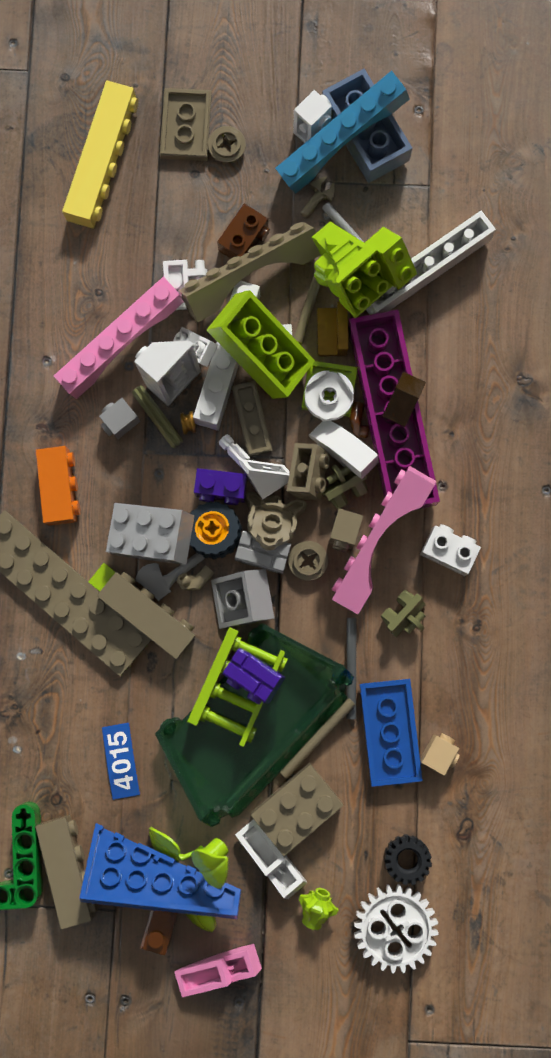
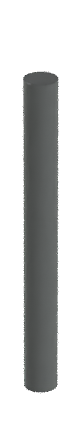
(351, 662)

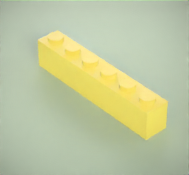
(100, 154)

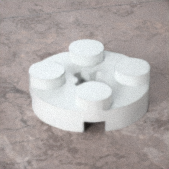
(331, 382)

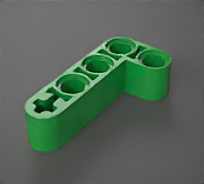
(21, 853)

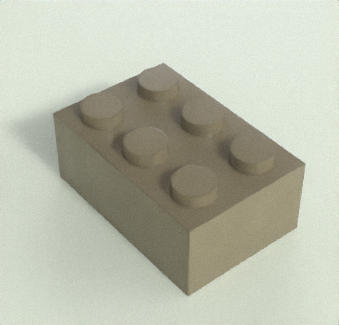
(296, 809)

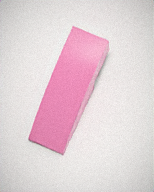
(218, 970)

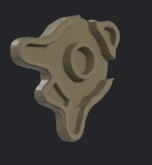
(272, 521)

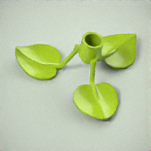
(209, 861)

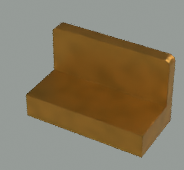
(332, 331)

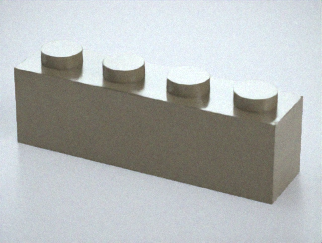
(146, 615)
(65, 870)

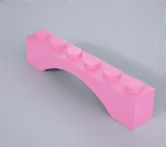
(91, 361)
(409, 495)

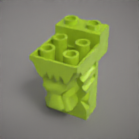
(361, 270)

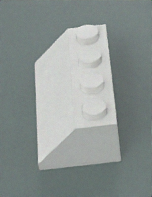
(167, 368)

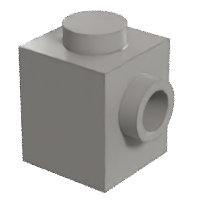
(118, 418)

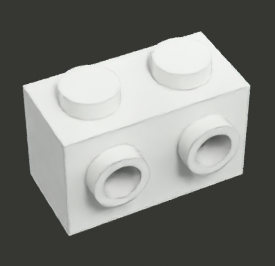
(311, 116)
(450, 550)

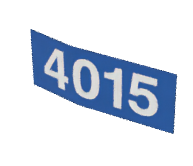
(120, 761)

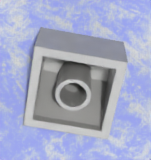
(242, 598)

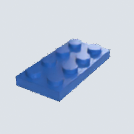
(390, 732)

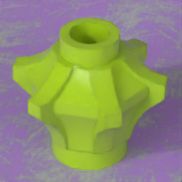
(317, 908)

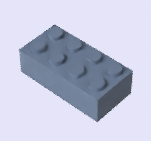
(379, 146)

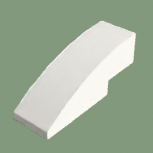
(345, 448)
(270, 860)

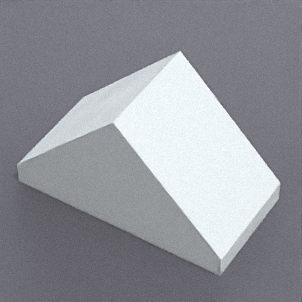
(265, 477)

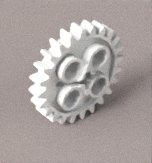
(378, 942)

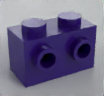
(220, 485)

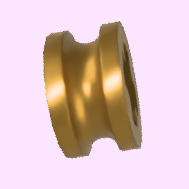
(188, 422)

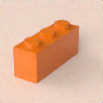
(57, 485)

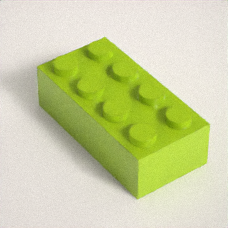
(260, 345)

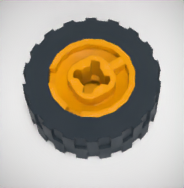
(215, 530)

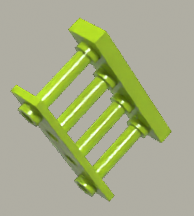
(213, 689)

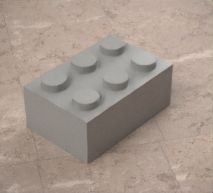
(150, 533)

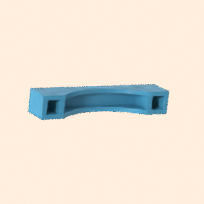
(368, 109)

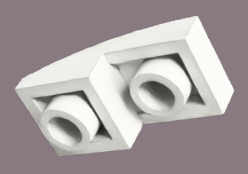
(203, 347)

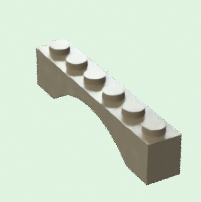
(208, 293)

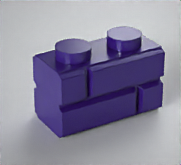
(253, 676)

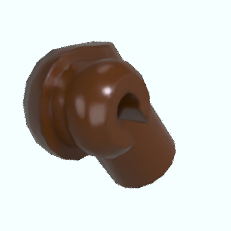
(356, 421)

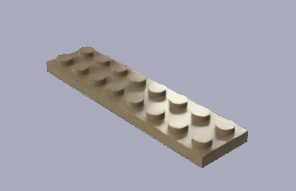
(67, 596)

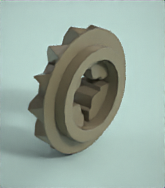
(231, 135)
(309, 549)

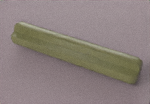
(157, 416)

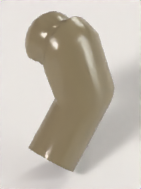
(194, 582)

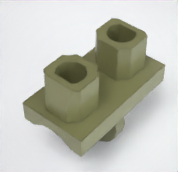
(334, 492)
(408, 617)

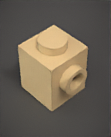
(440, 753)

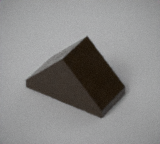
(404, 399)

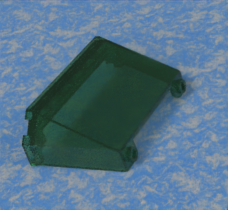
(227, 777)

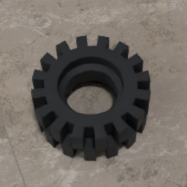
(423, 859)

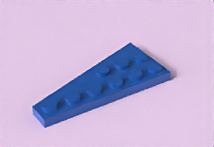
(143, 878)

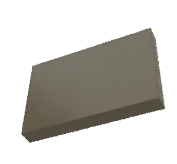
(185, 124)

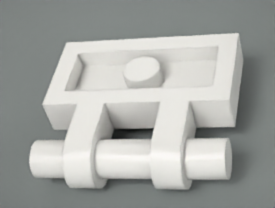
(178, 274)

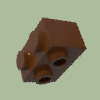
(243, 232)

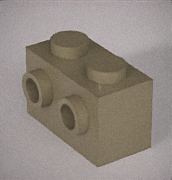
(308, 471)

